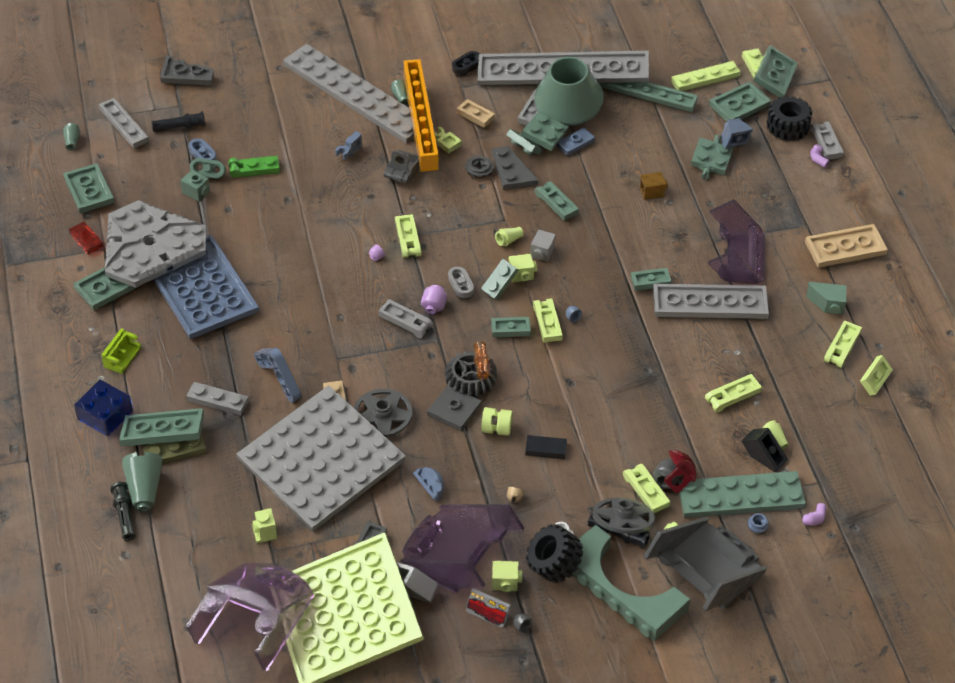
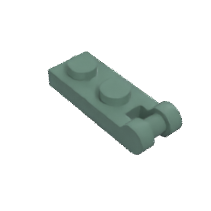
(557, 201)

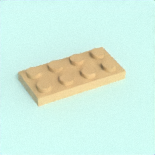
(846, 245)

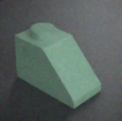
(828, 297)

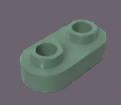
(208, 168)

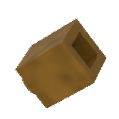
(653, 185)

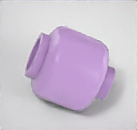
(434, 299)

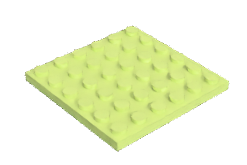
(355, 612)

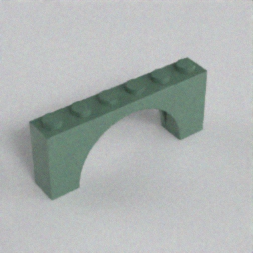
(649, 614)

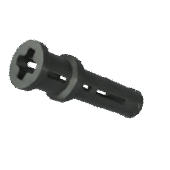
(122, 504)

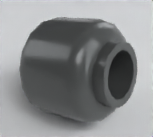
(662, 470)

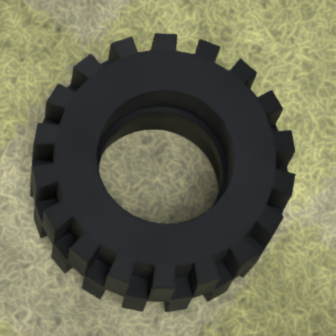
(789, 118)
(554, 553)

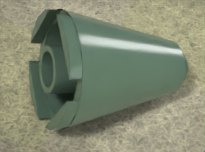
(142, 478)

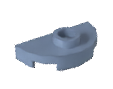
(431, 481)

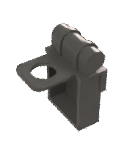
(402, 166)

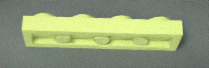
(705, 76)

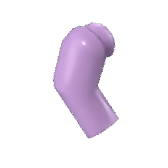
(817, 517)

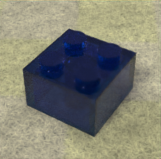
(103, 407)

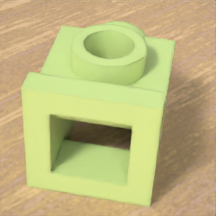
(264, 526)

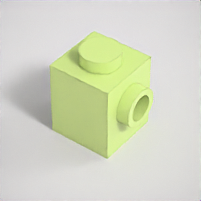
(525, 266)
(506, 576)

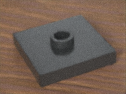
(454, 408)

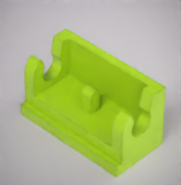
(120, 351)

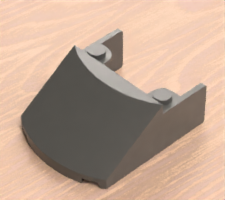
(709, 559)

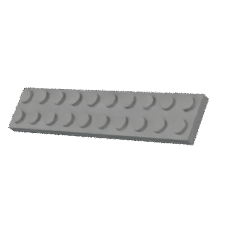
(532, 67)
(352, 91)

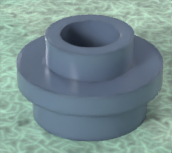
(758, 519)

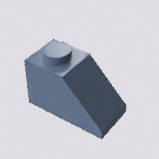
(735, 133)

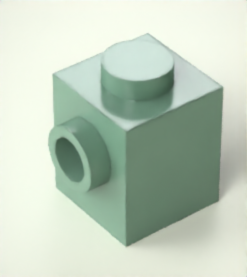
(195, 185)

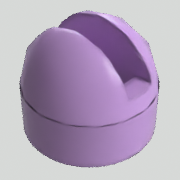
(376, 253)

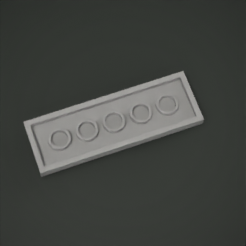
(710, 301)

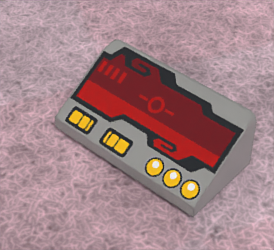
(488, 608)

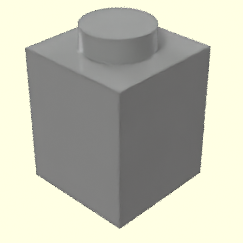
(543, 245)

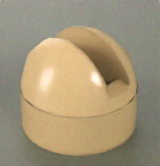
(516, 493)

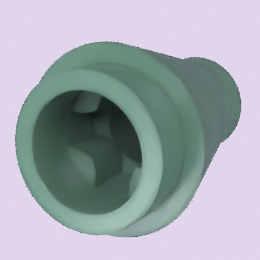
(399, 90)
(71, 134)

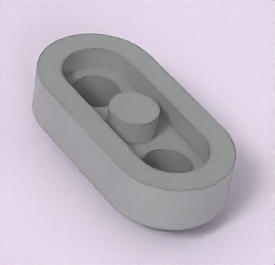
(463, 285)

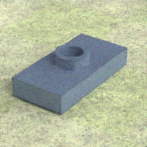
(575, 141)

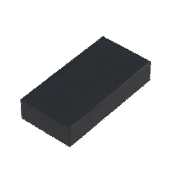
(546, 447)

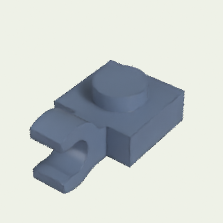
(352, 145)

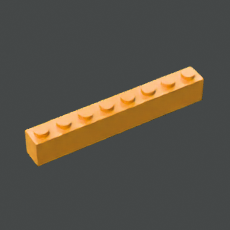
(420, 115)

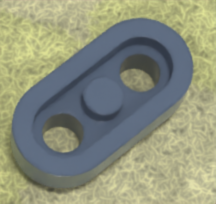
(201, 149)

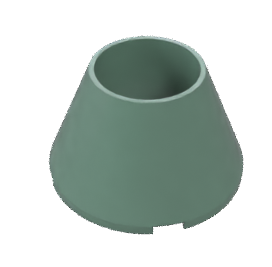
(569, 92)

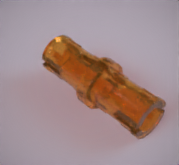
(481, 360)

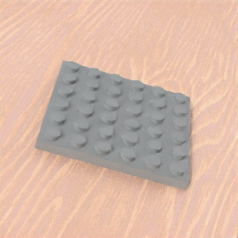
(321, 457)

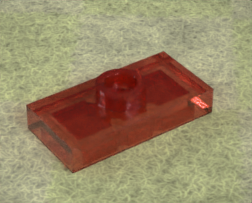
(86, 238)

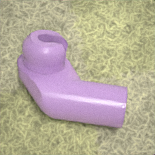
(816, 156)

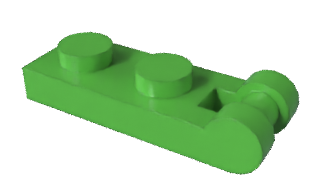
(253, 166)

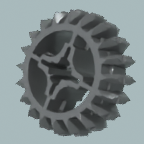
(468, 380)

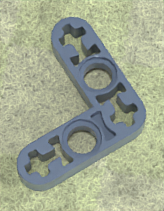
(274, 359)

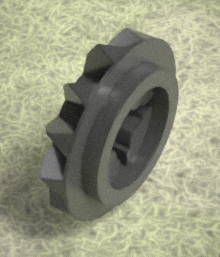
(485, 164)

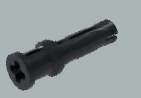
(187, 121)
(640, 539)

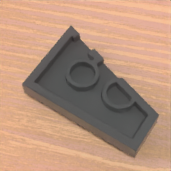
(182, 73)
(511, 169)

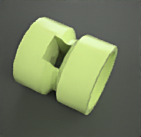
(503, 422)

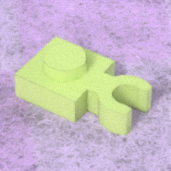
(448, 141)

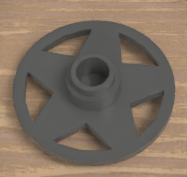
(385, 410)
(623, 514)

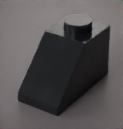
(765, 448)

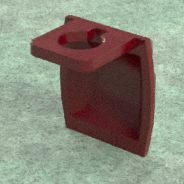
(684, 466)

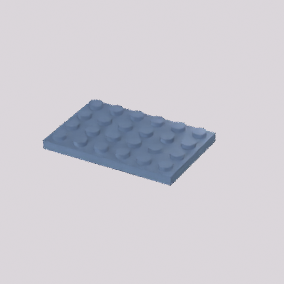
(206, 292)

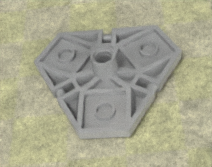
(146, 244)

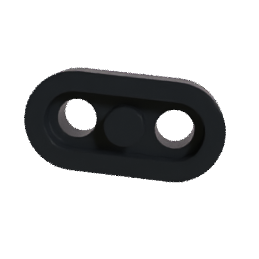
(465, 63)

